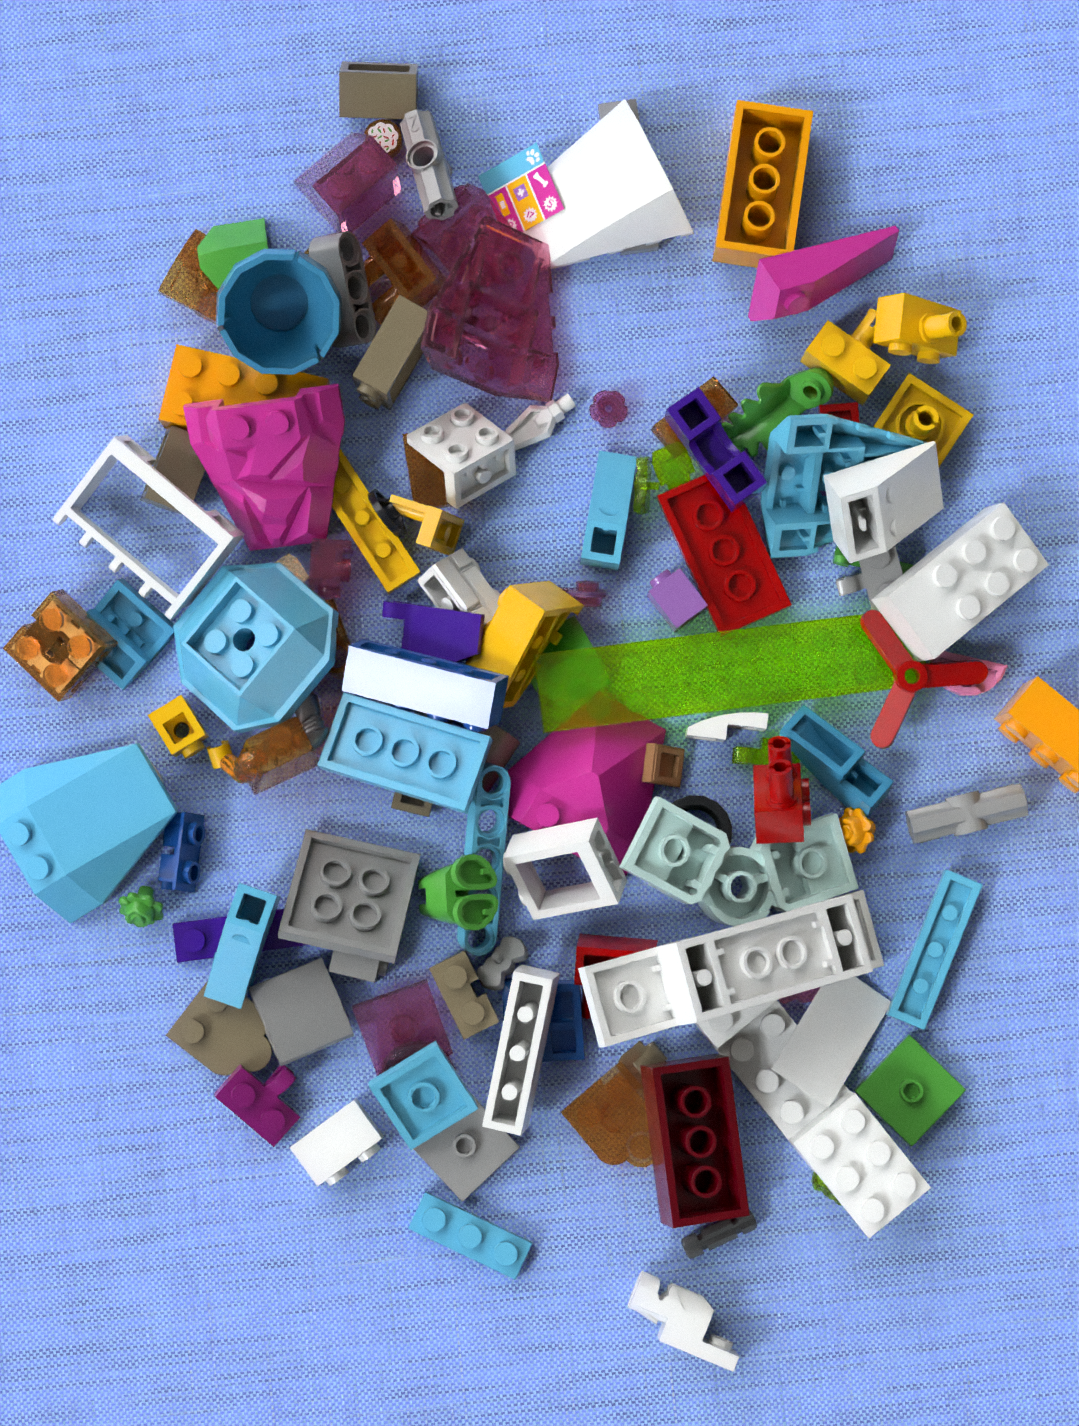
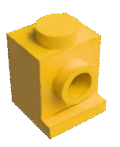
(169, 717)

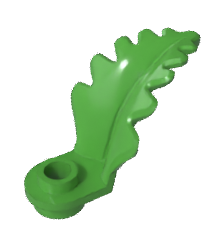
(775, 403)

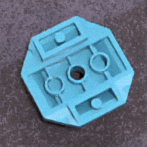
(289, 652)

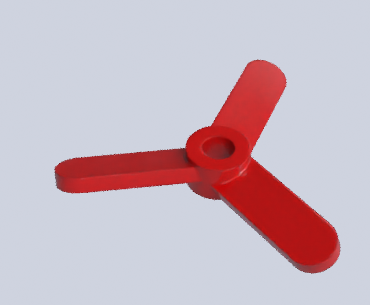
(927, 676)

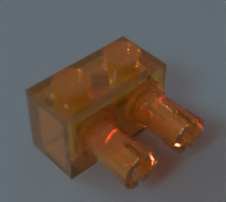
(405, 263)

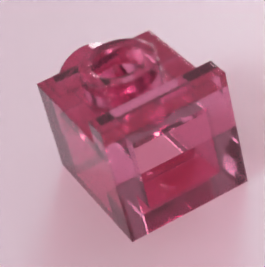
(329, 566)

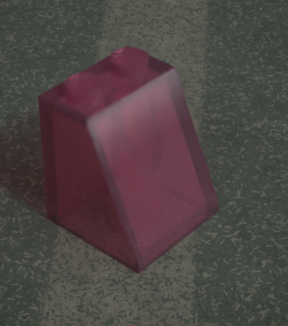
(351, 182)

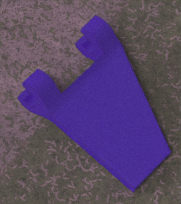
(438, 631)

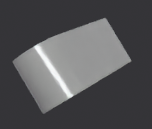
(345, 264)

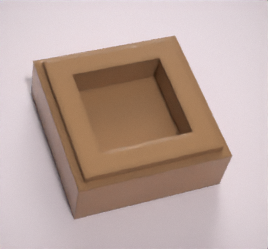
(663, 765)

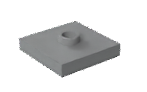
(467, 1153)

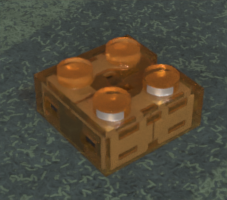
(60, 645)

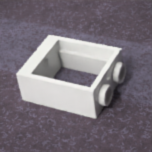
(595, 852)

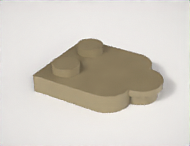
(222, 1035)

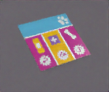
(522, 189)

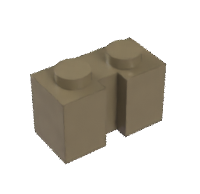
(454, 982)

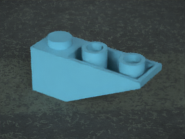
(608, 510)
(241, 944)

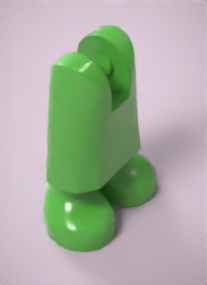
(449, 888)

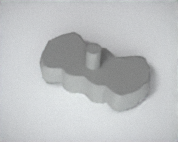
(502, 963)

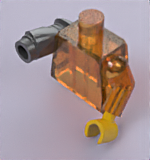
(276, 752)

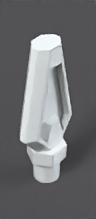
(538, 422)

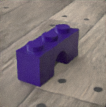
(704, 438)

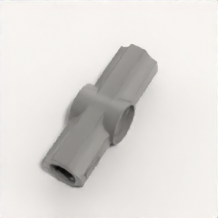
(429, 165)
(966, 813)

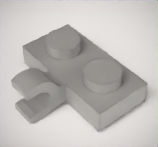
(876, 575)

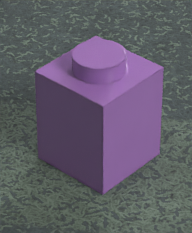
(676, 598)

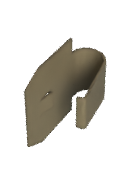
(641, 1055)

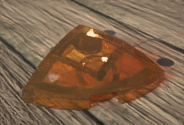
(188, 284)

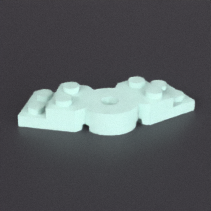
(698, 865)

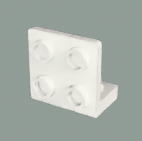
(468, 451)

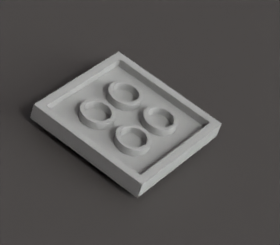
(349, 896)

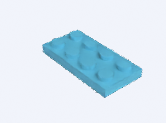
(405, 752)

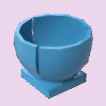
(279, 311)

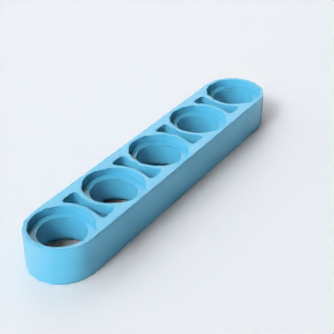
(493, 840)

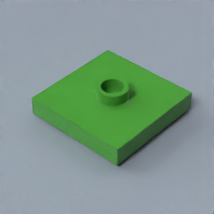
(909, 1090)

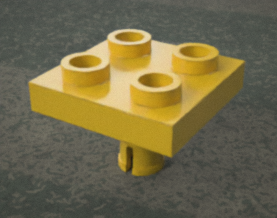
(924, 415)

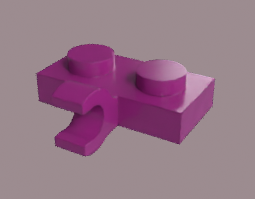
(259, 1102)

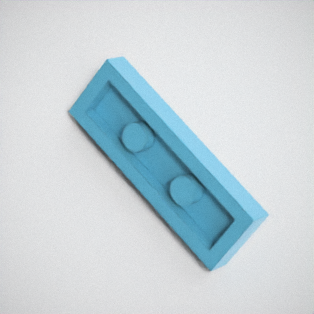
(470, 1235)

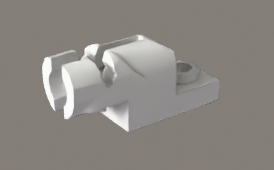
(683, 1320)

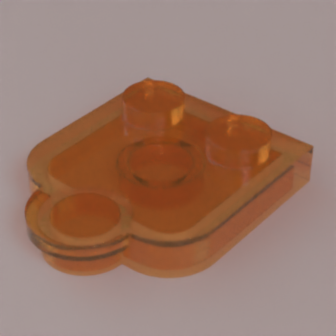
(613, 1118)

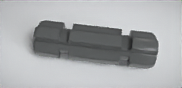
(717, 1234)

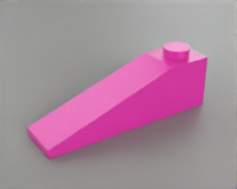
(810, 275)

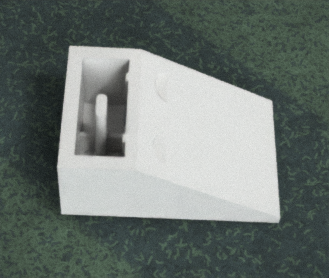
(883, 500)

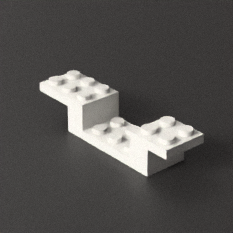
(731, 969)
(837, 1143)

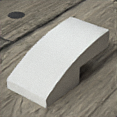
(716, 727)

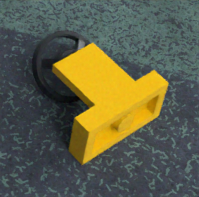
(438, 528)

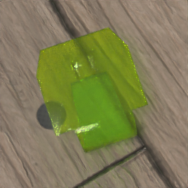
(672, 465)

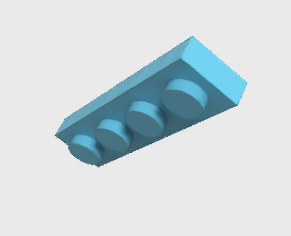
(934, 949)

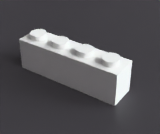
(521, 1049)

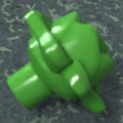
(141, 907)

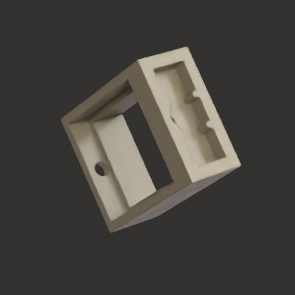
(391, 355)

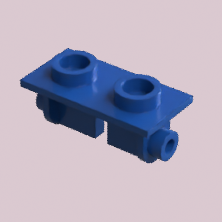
(182, 869)

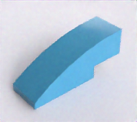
(836, 761)

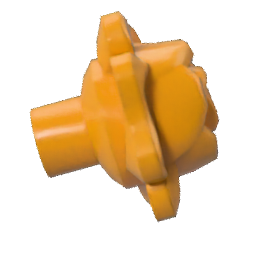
(857, 830)

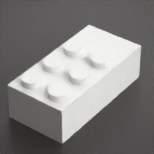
(960, 582)

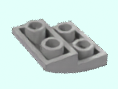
(301, 1011)

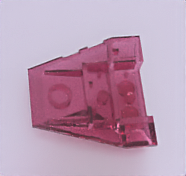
(495, 317)

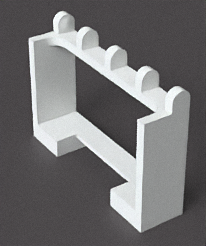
(140, 463)

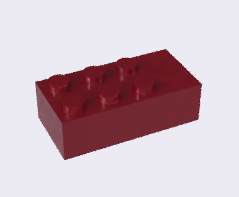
(694, 1140)

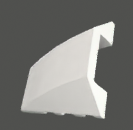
(610, 194)

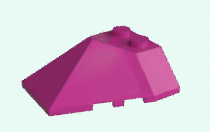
(584, 778)

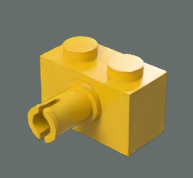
(918, 327)
(848, 358)

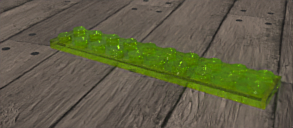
(708, 673)

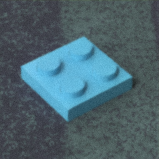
(423, 1095)

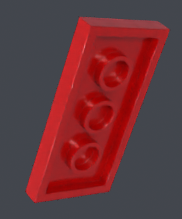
(723, 555)

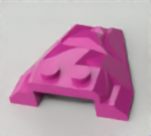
(273, 462)

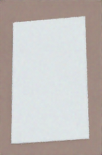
(831, 1038)

